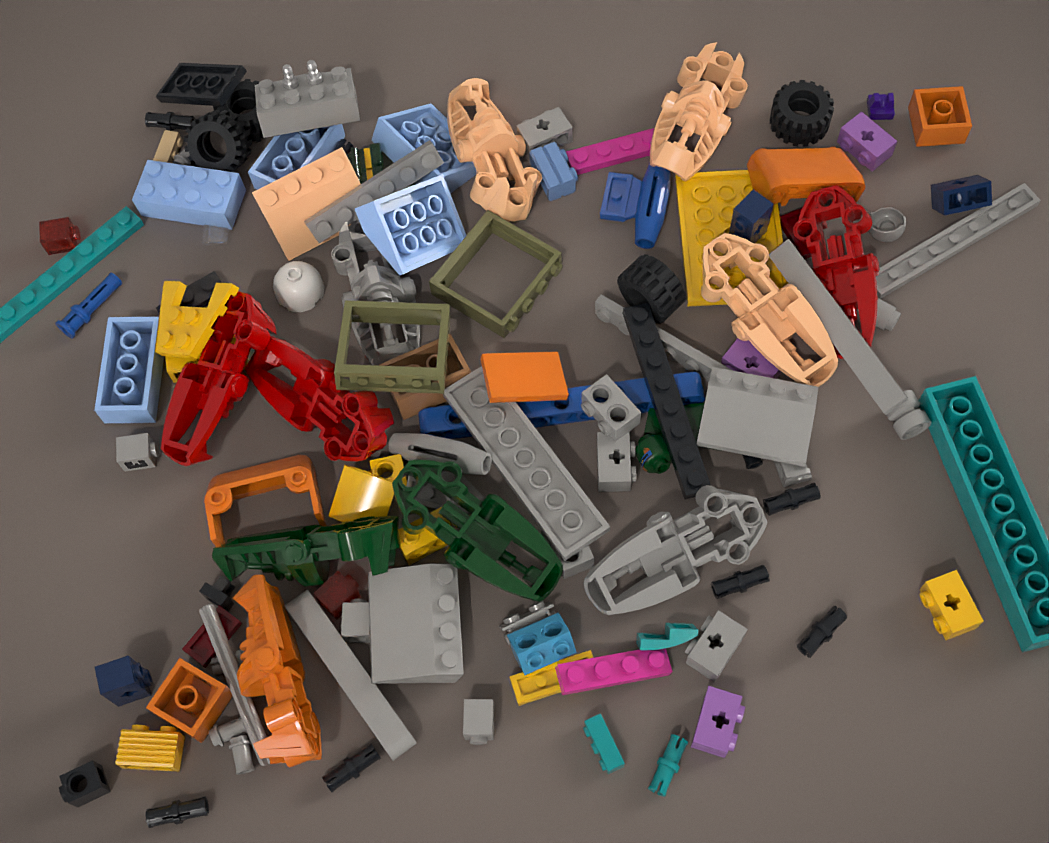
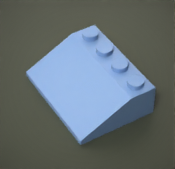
(410, 129)
(413, 224)

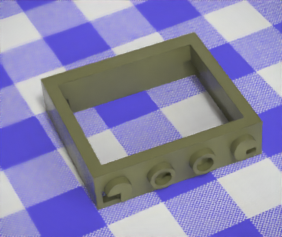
(466, 250)
(393, 377)

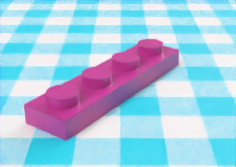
(610, 152)
(612, 670)

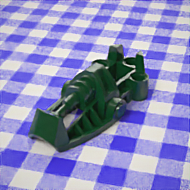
(482, 535)
(307, 549)

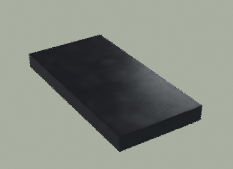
(201, 84)

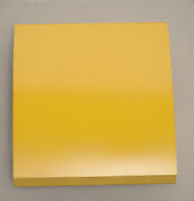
(360, 495)

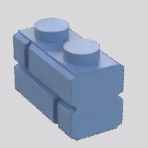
(556, 175)

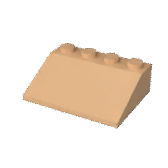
(301, 195)

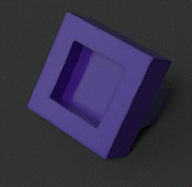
(881, 106)

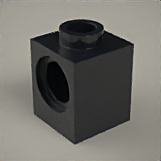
(96, 784)

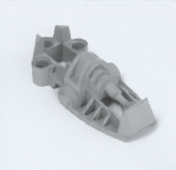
(378, 285)
(673, 550)

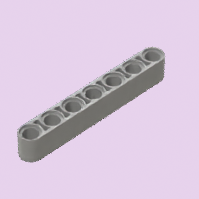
(350, 675)

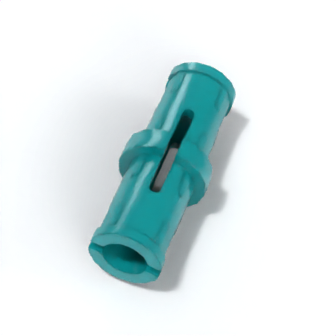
(668, 765)

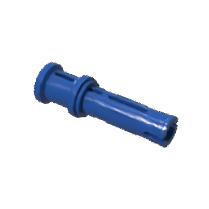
(81, 313)

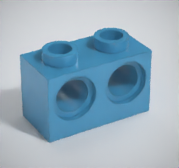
(541, 643)

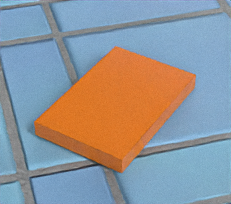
(524, 377)

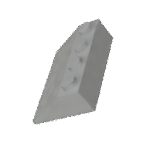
(758, 416)
(415, 625)

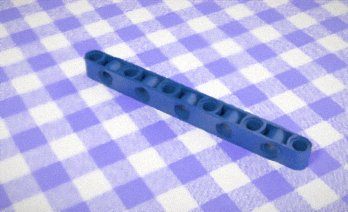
(438, 420)

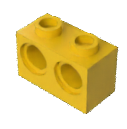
(420, 545)

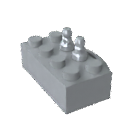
(306, 100)

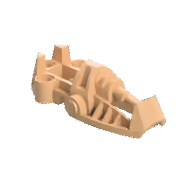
(698, 110)
(493, 150)
(765, 313)

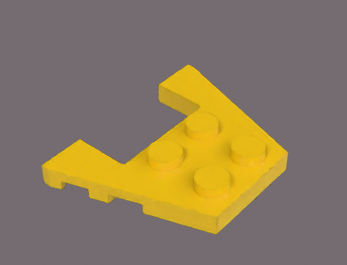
(187, 329)

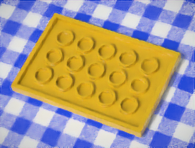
(705, 214)

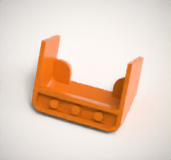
(293, 472)

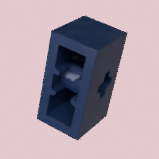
(961, 194)
(751, 217)
(123, 681)

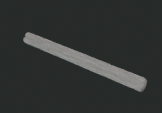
(230, 667)

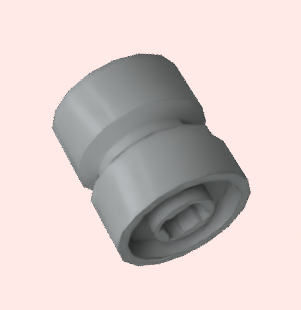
(908, 418)

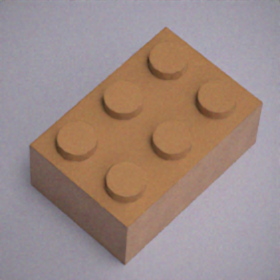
(411, 403)

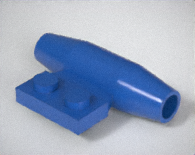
(643, 200)

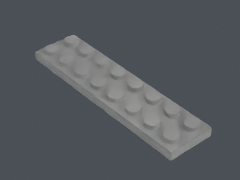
(528, 466)

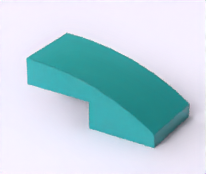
(674, 635)

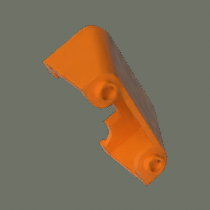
(798, 172)

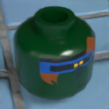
(653, 454)

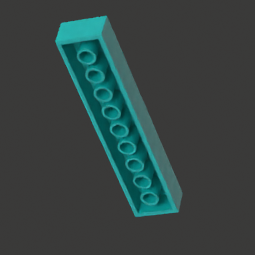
(993, 504)

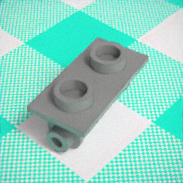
(536, 613)

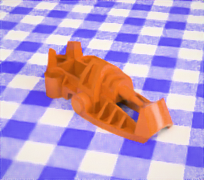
(276, 670)

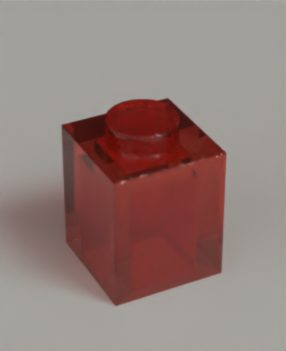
(58, 235)
(336, 592)

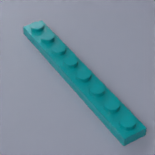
(67, 271)

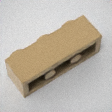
(168, 146)

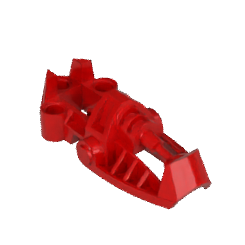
(849, 276)
(215, 379)
(319, 403)

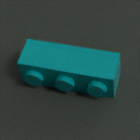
(603, 744)

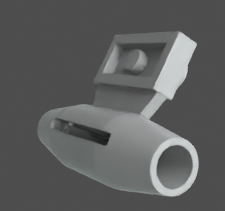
(429, 447)

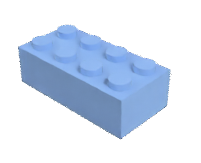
(293, 151)
(189, 194)
(129, 371)

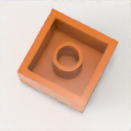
(939, 116)
(190, 700)

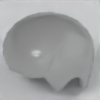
(887, 224)

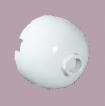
(298, 286)

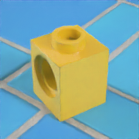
(391, 463)

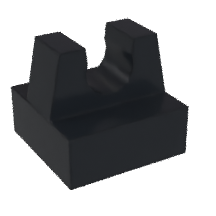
(219, 593)

